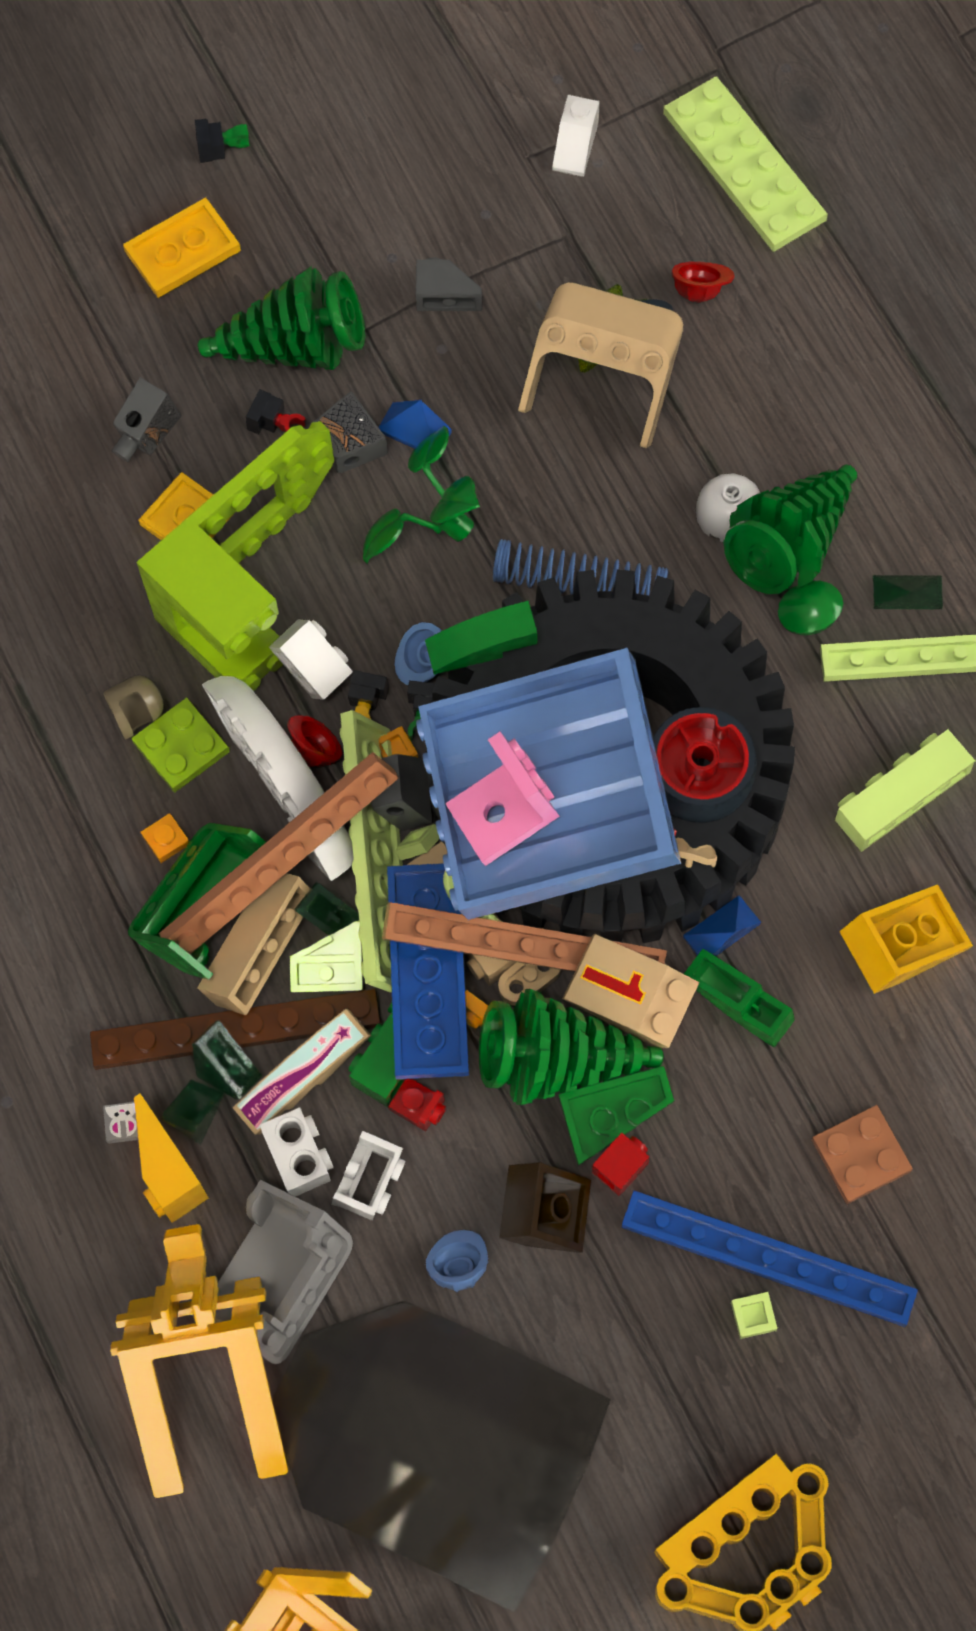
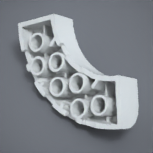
(277, 763)

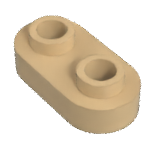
(528, 977)

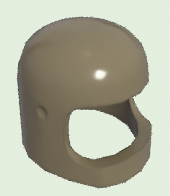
(134, 703)

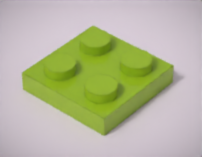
(180, 745)

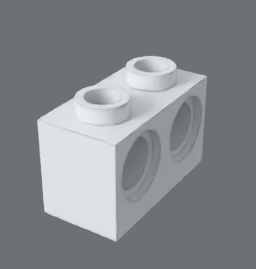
(289, 1155)

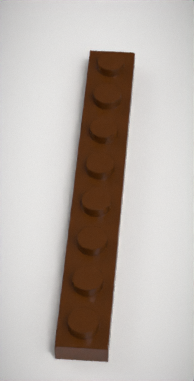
(259, 1027)

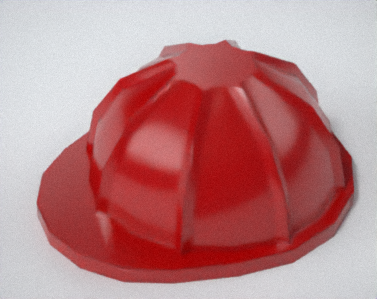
(700, 279)
(314, 741)

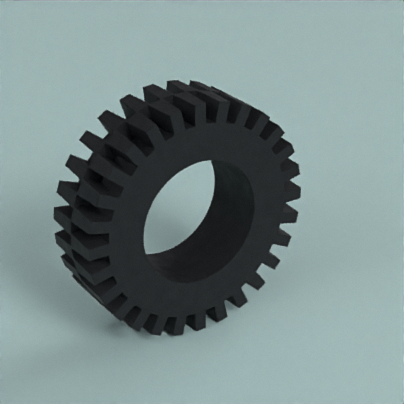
(681, 666)

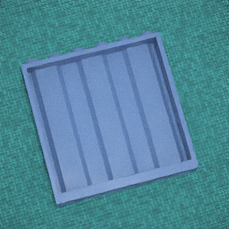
(591, 748)

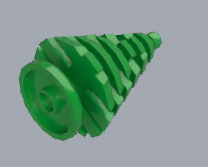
(295, 324)
(787, 530)
(553, 1049)

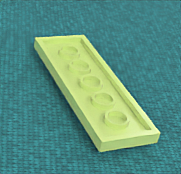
(745, 164)

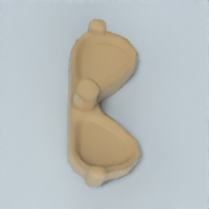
(703, 854)

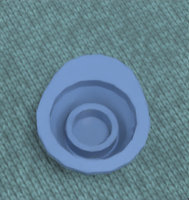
(412, 656)
(457, 1260)

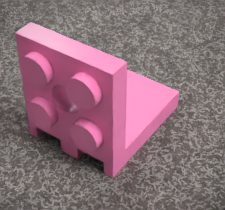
(515, 788)

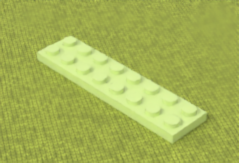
(373, 850)

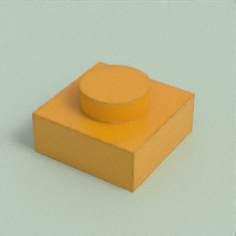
(165, 838)
(474, 1010)

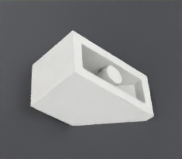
(576, 135)

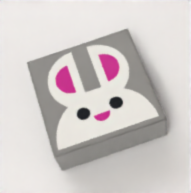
(120, 1122)

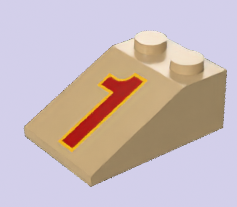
(631, 991)

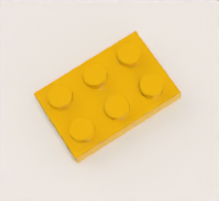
(182, 247)

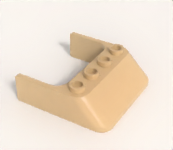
(612, 334)

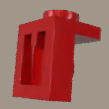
(418, 1104)

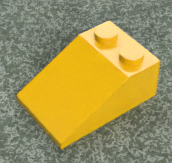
(905, 938)
(169, 1179)

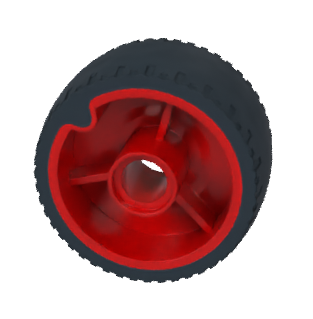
(711, 790)

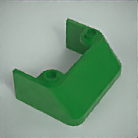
(201, 866)

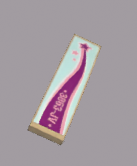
(302, 1070)

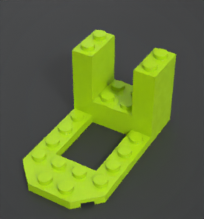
(201, 588)

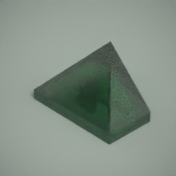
(907, 592)
(327, 909)
(223, 1062)
(193, 1110)

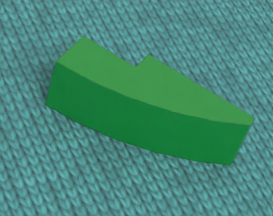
(482, 638)
(740, 998)

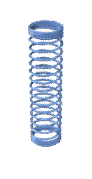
(501, 562)

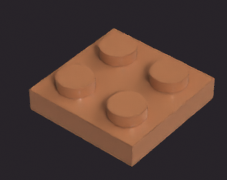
(862, 1154)

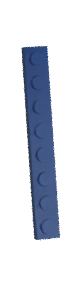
(769, 1258)

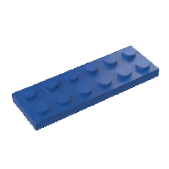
(426, 986)

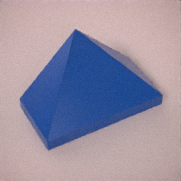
(410, 422)
(722, 928)

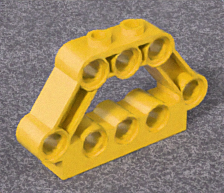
(809, 1538)

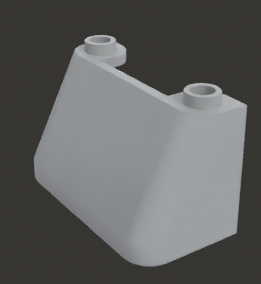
(295, 1255)

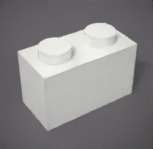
(311, 658)

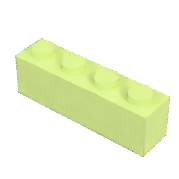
(904, 789)

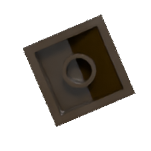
(545, 1207)

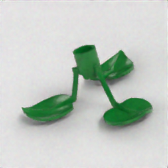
(447, 514)

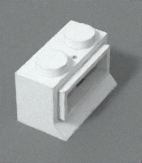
(355, 1168)

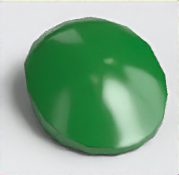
(810, 608)

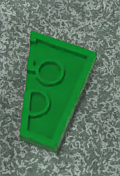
(607, 1109)

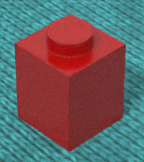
(621, 1163)

